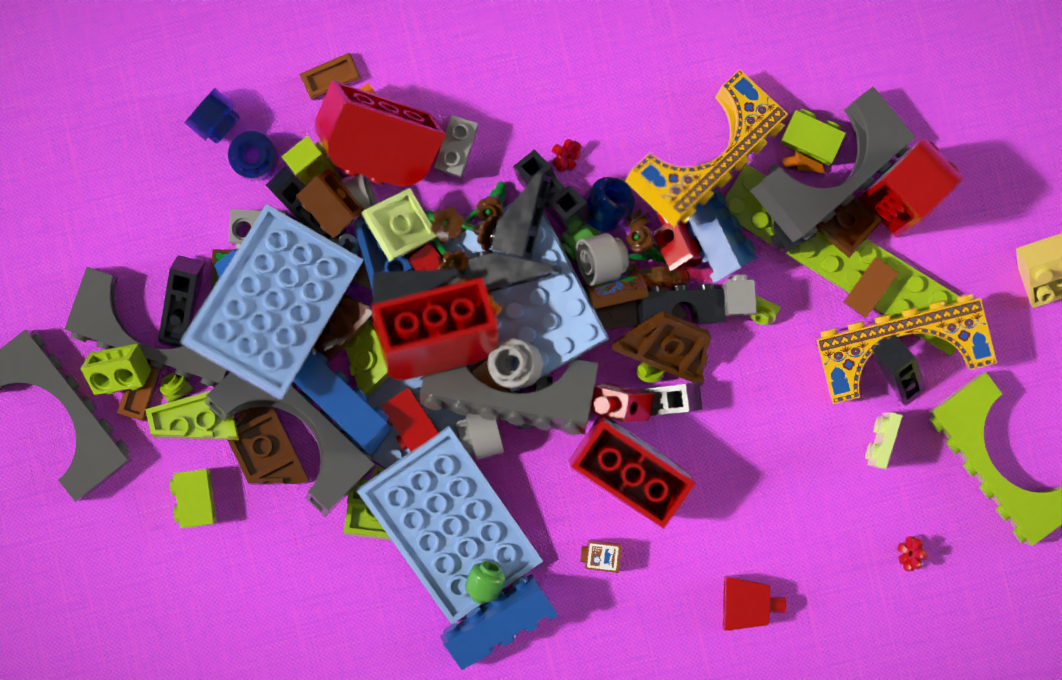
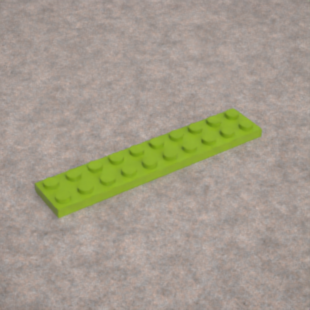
(819, 255)

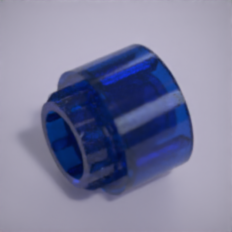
(213, 117)
(242, 145)
(609, 203)

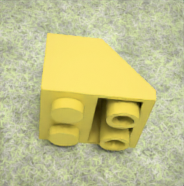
(1041, 270)

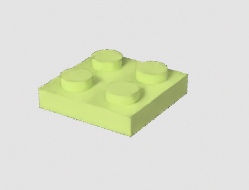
(399, 224)
(886, 430)

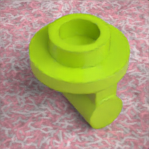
(765, 311)
(649, 373)
(175, 387)

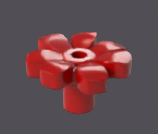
(566, 155)
(912, 553)

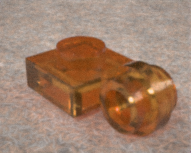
(663, 277)

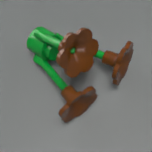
(447, 225)

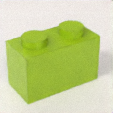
(812, 136)
(193, 498)

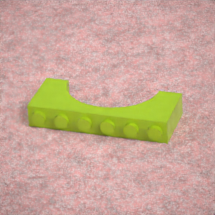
(963, 423)

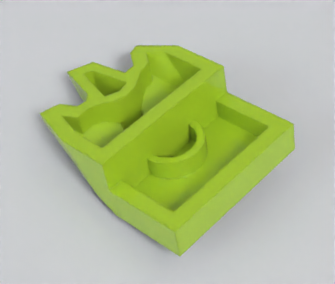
(359, 518)

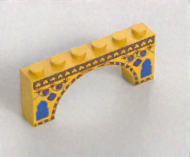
(678, 189)
(958, 322)

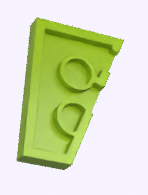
(366, 360)
(189, 420)

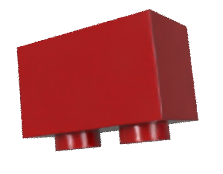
(409, 420)

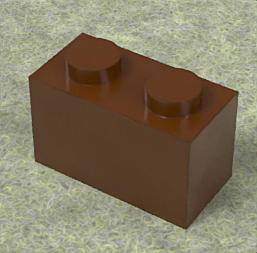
(330, 203)

